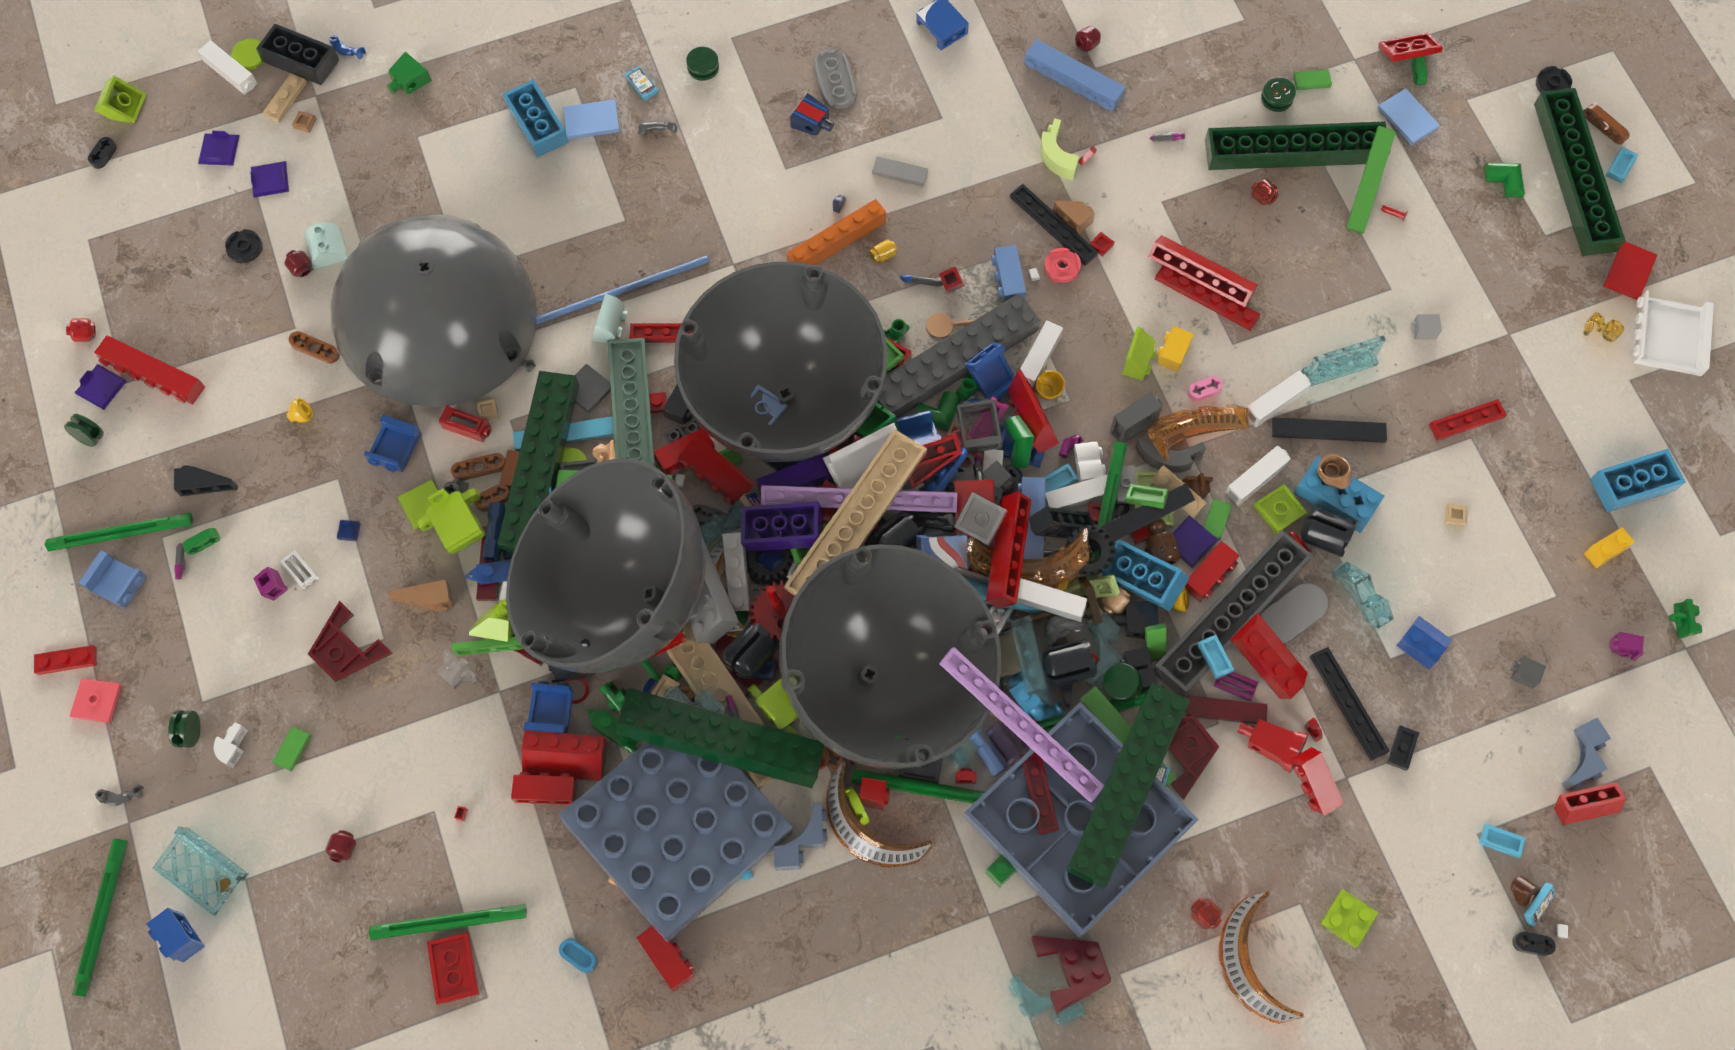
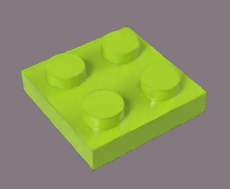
(1349, 918)

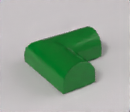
(1507, 173)
(945, 413)
(1022, 439)

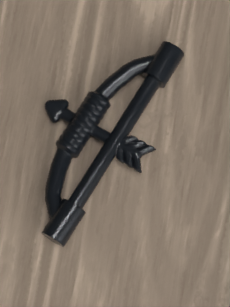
(946, 527)

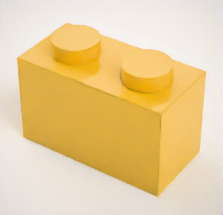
(1175, 348)
(1609, 547)

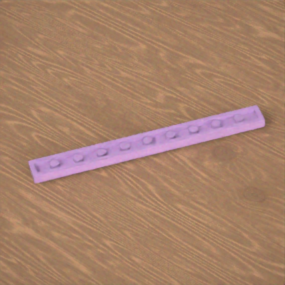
(834, 497)
(1021, 724)

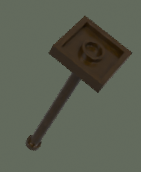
(1092, 606)

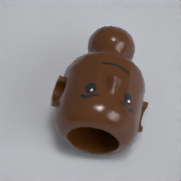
(1162, 543)

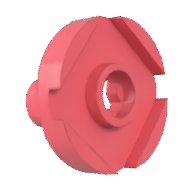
(1058, 274)

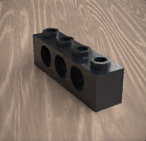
(1058, 522)

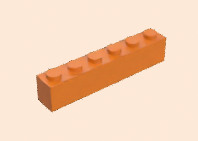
(839, 235)

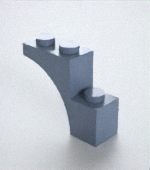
(1591, 739)
(788, 855)

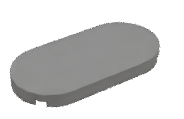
(835, 79)
(1296, 611)

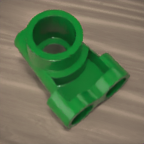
(897, 330)
(967, 388)
(614, 696)

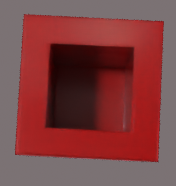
(951, 279)

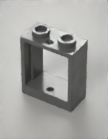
(1136, 418)
(979, 444)

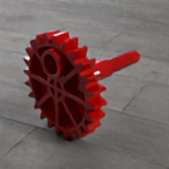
(771, 608)

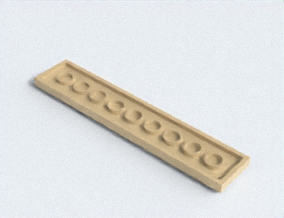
(862, 506)
(705, 671)

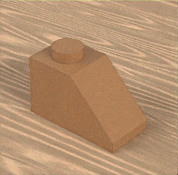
(1075, 214)

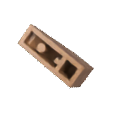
(430, 596)

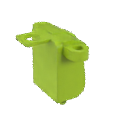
(453, 519)
(775, 706)

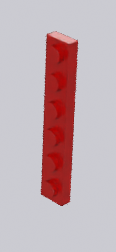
(1225, 307)

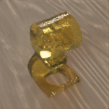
(1610, 330)

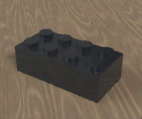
(297, 54)

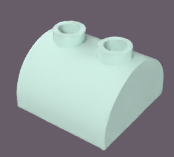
(325, 245)
(609, 319)

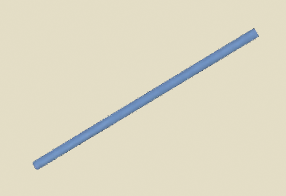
(623, 289)

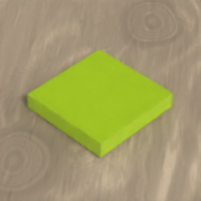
(416, 503)
(1280, 509)

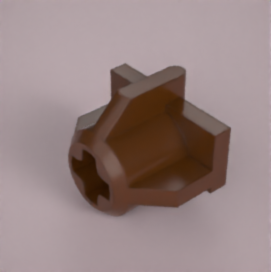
(1199, 484)
(1524, 891)

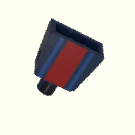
(811, 116)

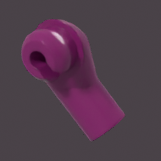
(1068, 443)

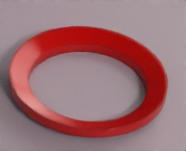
(586, 689)

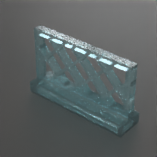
(1344, 361)
(1031, 659)
(206, 853)

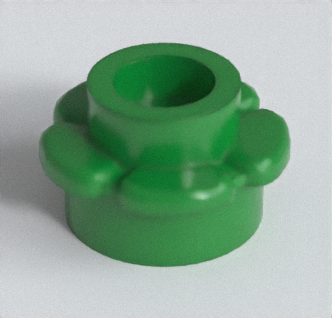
(672, 672)

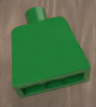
(407, 75)

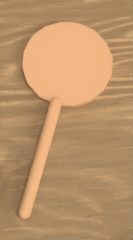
(941, 325)

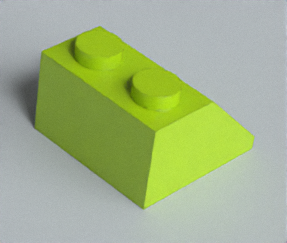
(120, 101)
(1139, 355)
(494, 623)

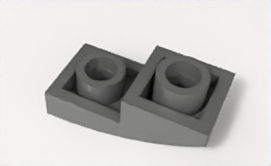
(680, 431)

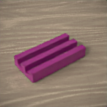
(1217, 684)

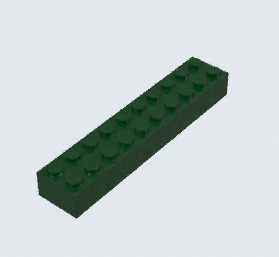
(1290, 145)
(1579, 172)
(539, 452)
(720, 738)
(1127, 786)

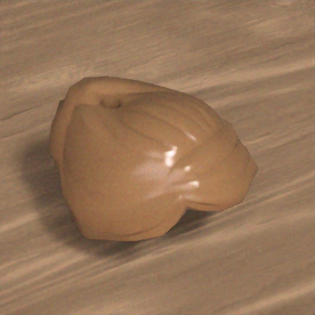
(1335, 471)

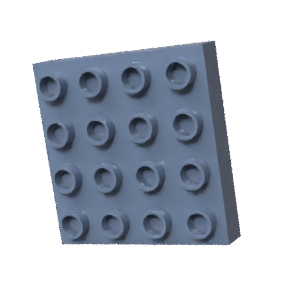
(1009, 825)
(674, 832)

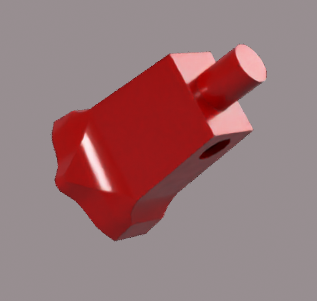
(1274, 742)

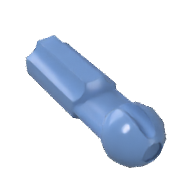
(989, 755)

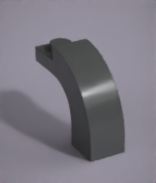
(1178, 460)

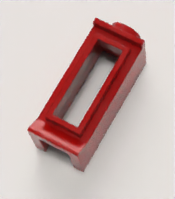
(480, 433)

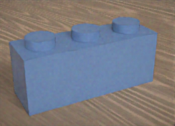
(1008, 272)

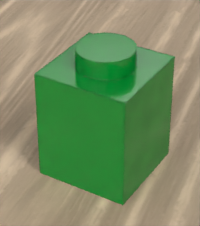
(1000, 871)

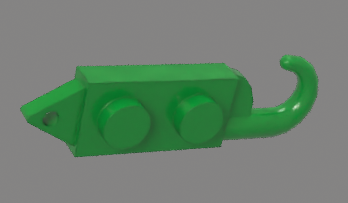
(606, 725)

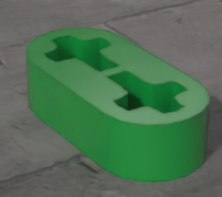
(1419, 70)
(201, 541)

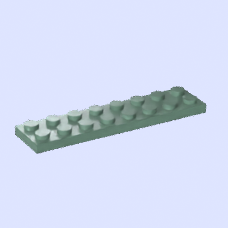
(630, 400)

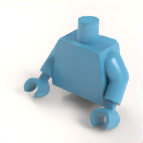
(1032, 704)

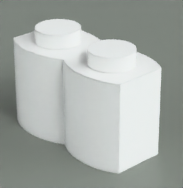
(1088, 461)

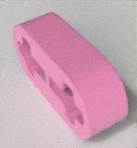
(1207, 391)

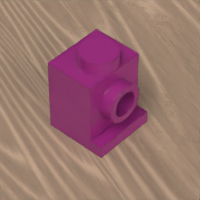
(270, 583)
(1627, 645)

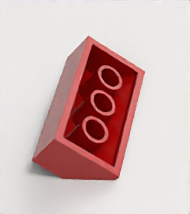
(1030, 410)
(715, 470)
(1270, 658)
(564, 753)

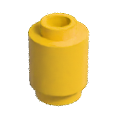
(883, 251)

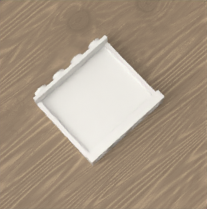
(1673, 335)
(851, 461)

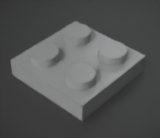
(981, 518)

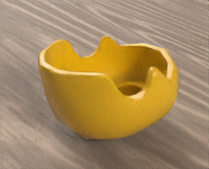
(1049, 385)

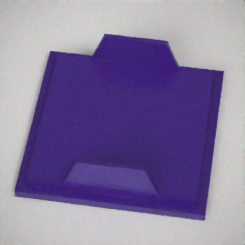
(218, 148)
(269, 179)
(99, 386)
(1193, 541)

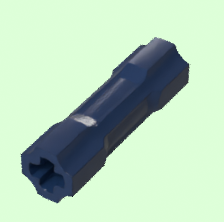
(495, 517)

